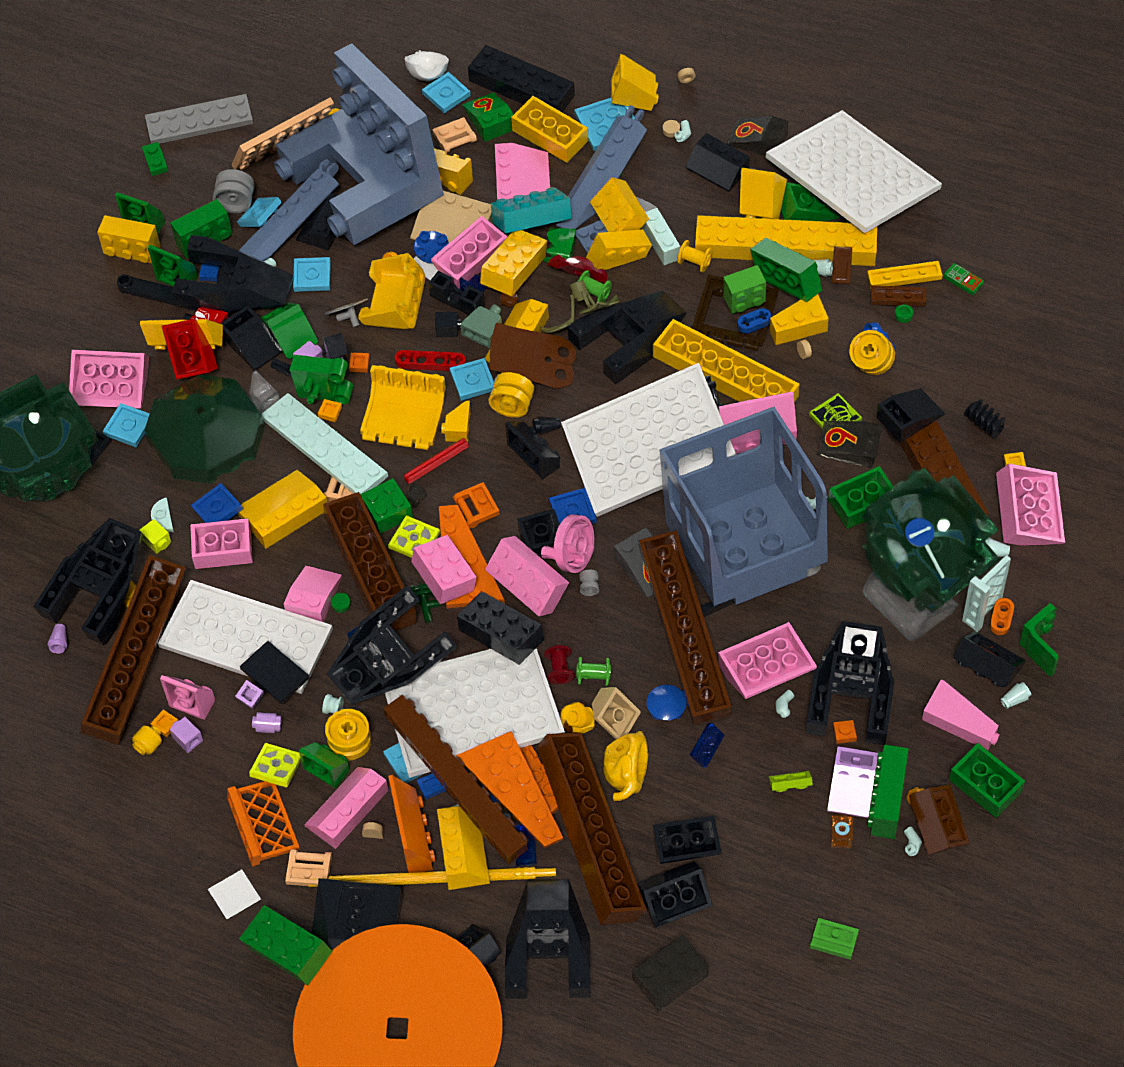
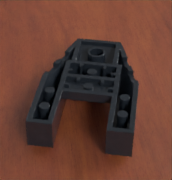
(240, 282)
(634, 325)
(99, 567)
(378, 659)
(858, 668)
(547, 927)

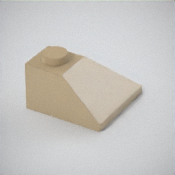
(614, 711)

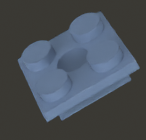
(589, 232)

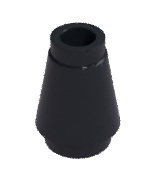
(545, 424)

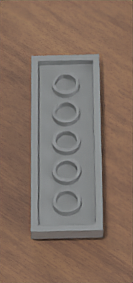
(199, 119)

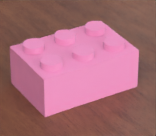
(221, 543)
(443, 569)

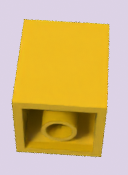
(633, 85)
(761, 194)

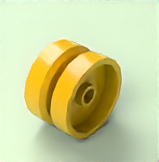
(872, 352)
(511, 394)
(348, 733)

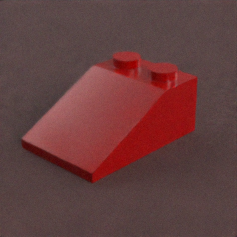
(188, 349)

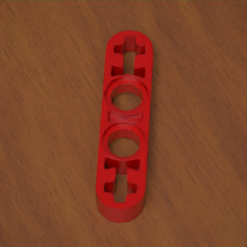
(430, 357)

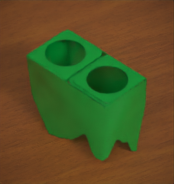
(562, 242)

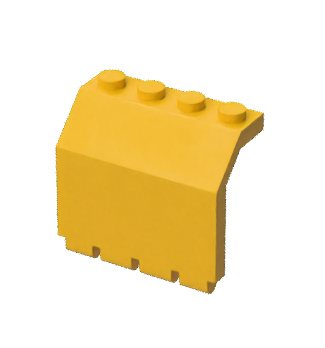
(403, 407)

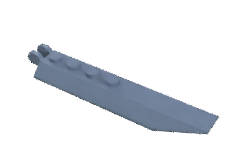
(605, 163)
(293, 212)

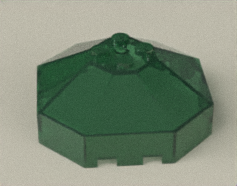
(205, 443)

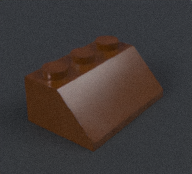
(939, 819)

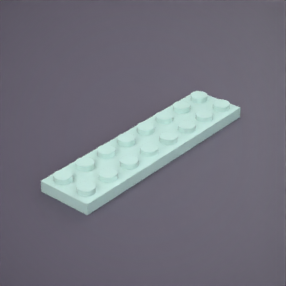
(324, 445)

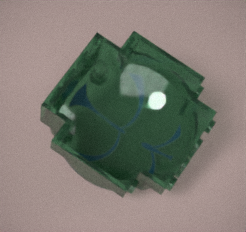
(42, 441)
(957, 541)

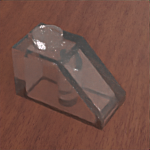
(262, 393)

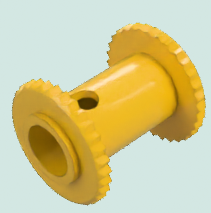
(694, 256)

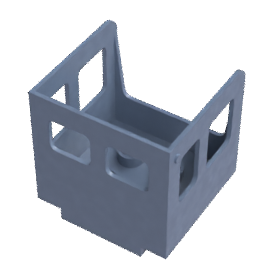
(745, 513)

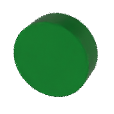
(903, 313)
(340, 602)

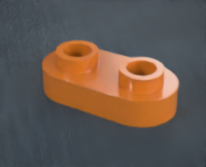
(1000, 617)

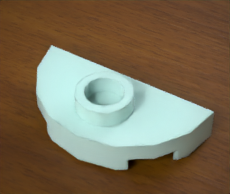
(161, 514)

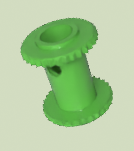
(596, 288)
(593, 671)

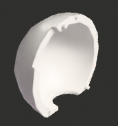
(426, 65)

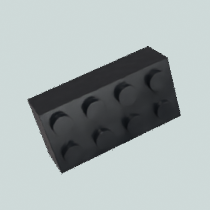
(500, 627)

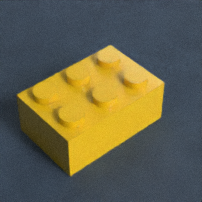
(618, 207)
(127, 238)

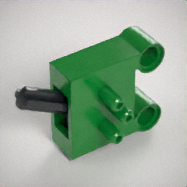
(317, 378)

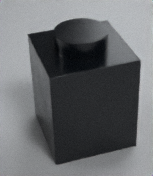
(447, 324)

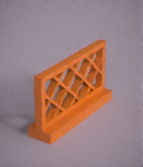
(246, 828)

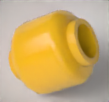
(146, 739)

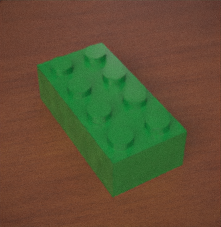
(787, 269)
(887, 791)
(285, 945)

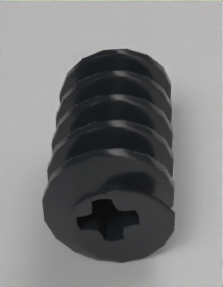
(985, 418)

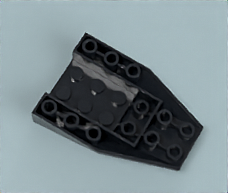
(352, 908)

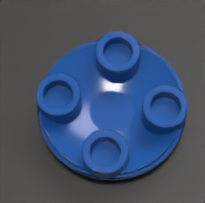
(429, 244)
(666, 703)

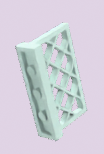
(984, 593)

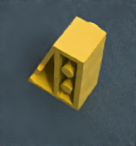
(453, 171)
(618, 248)
(799, 321)

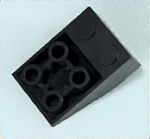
(250, 338)
(908, 413)

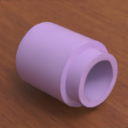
(267, 722)

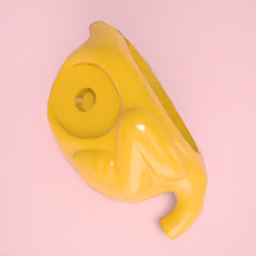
(626, 764)

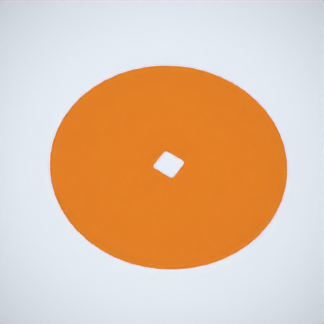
(399, 975)

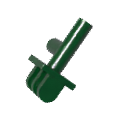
(423, 597)

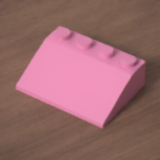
(520, 170)
(108, 378)
(782, 402)
(1029, 506)
(765, 661)

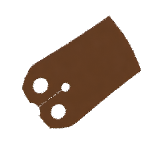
(525, 354)

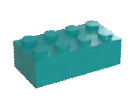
(531, 210)

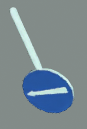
(920, 533)

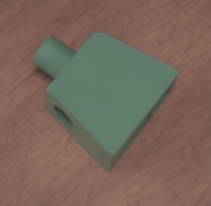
(481, 324)

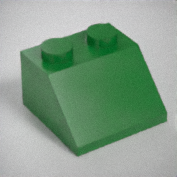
(324, 763)

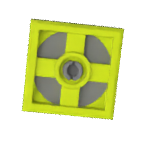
(412, 534)
(275, 765)

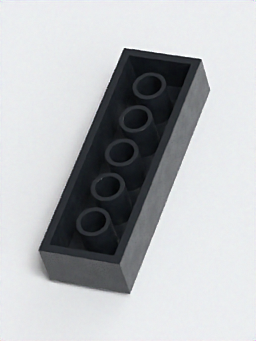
(519, 79)

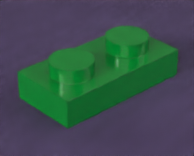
(155, 159)

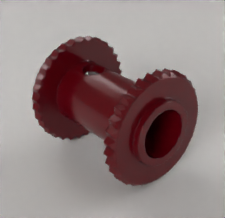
(560, 672)

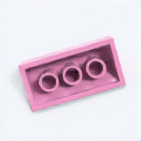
(469, 251)
(348, 806)

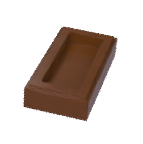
(842, 264)

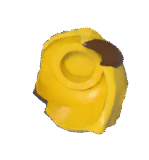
(577, 718)

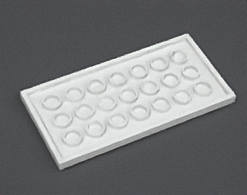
(230, 628)

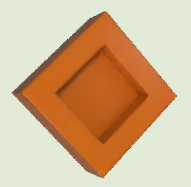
(359, 362)
(844, 731)

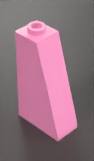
(959, 717)

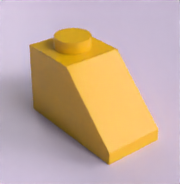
(457, 423)

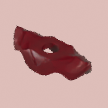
(577, 265)

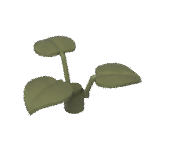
(581, 293)

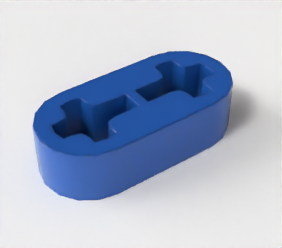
(754, 320)

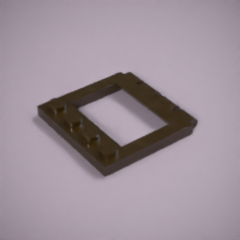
(714, 286)

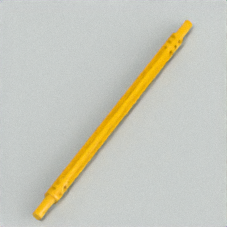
(440, 876)

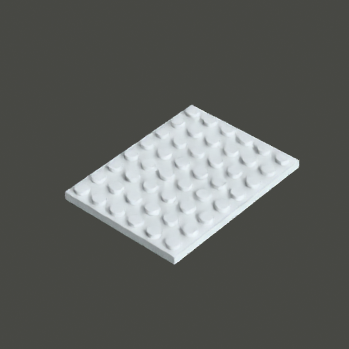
(853, 171)
(621, 439)
(480, 700)

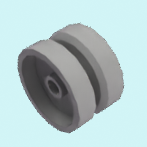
(234, 190)

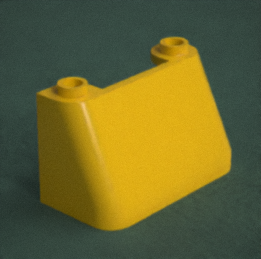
(396, 293)

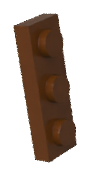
(898, 295)

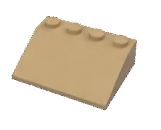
(450, 215)

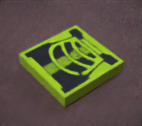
(834, 410)

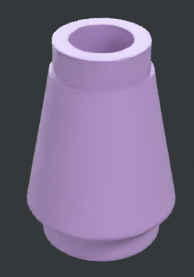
(58, 639)

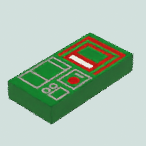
(963, 279)

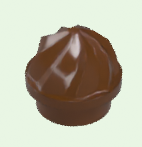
(509, 300)

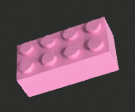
(527, 576)

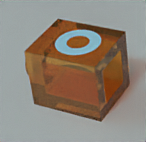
(841, 831)

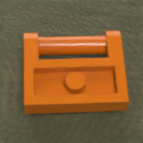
(481, 501)

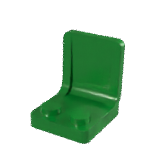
(289, 328)
(1036, 647)

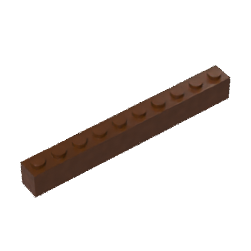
(455, 779)

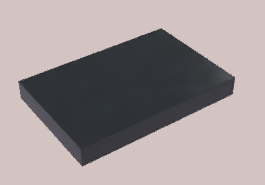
(274, 672)

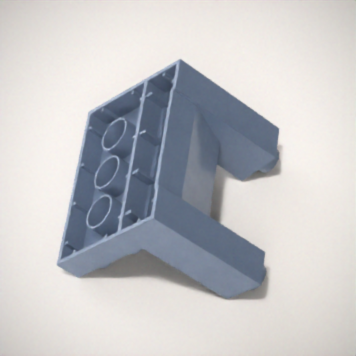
(377, 140)

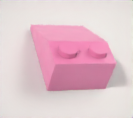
(312, 593)
(187, 696)

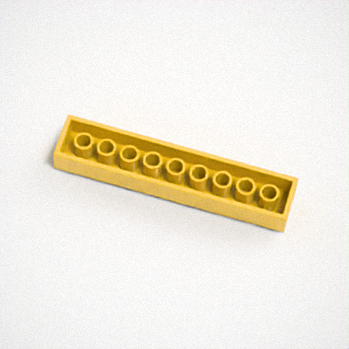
(813, 239)

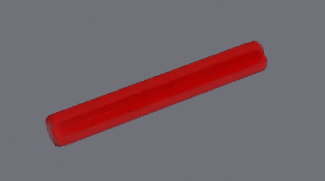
(436, 460)

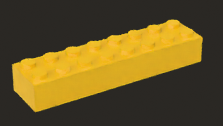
(732, 371)

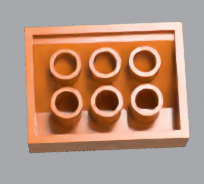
(411, 826)

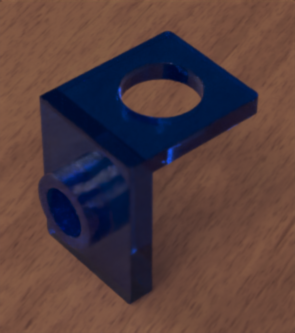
(473, 282)

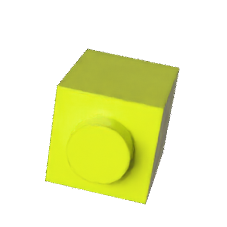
(155, 536)

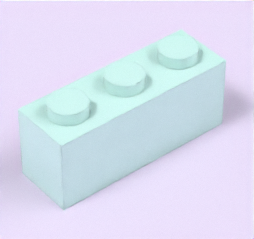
(661, 237)

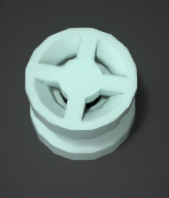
(332, 704)

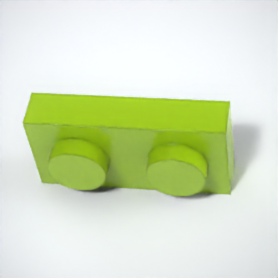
(792, 780)

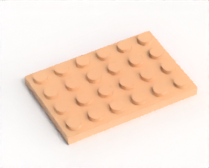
(264, 143)

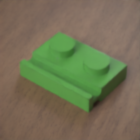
(834, 938)

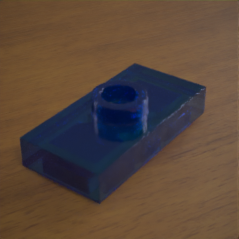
(707, 745)
(529, 856)

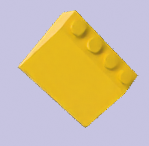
(283, 508)

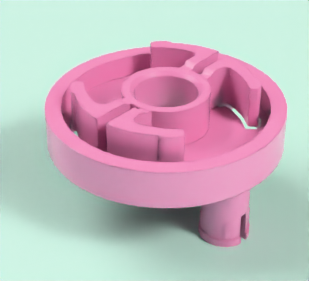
(572, 543)

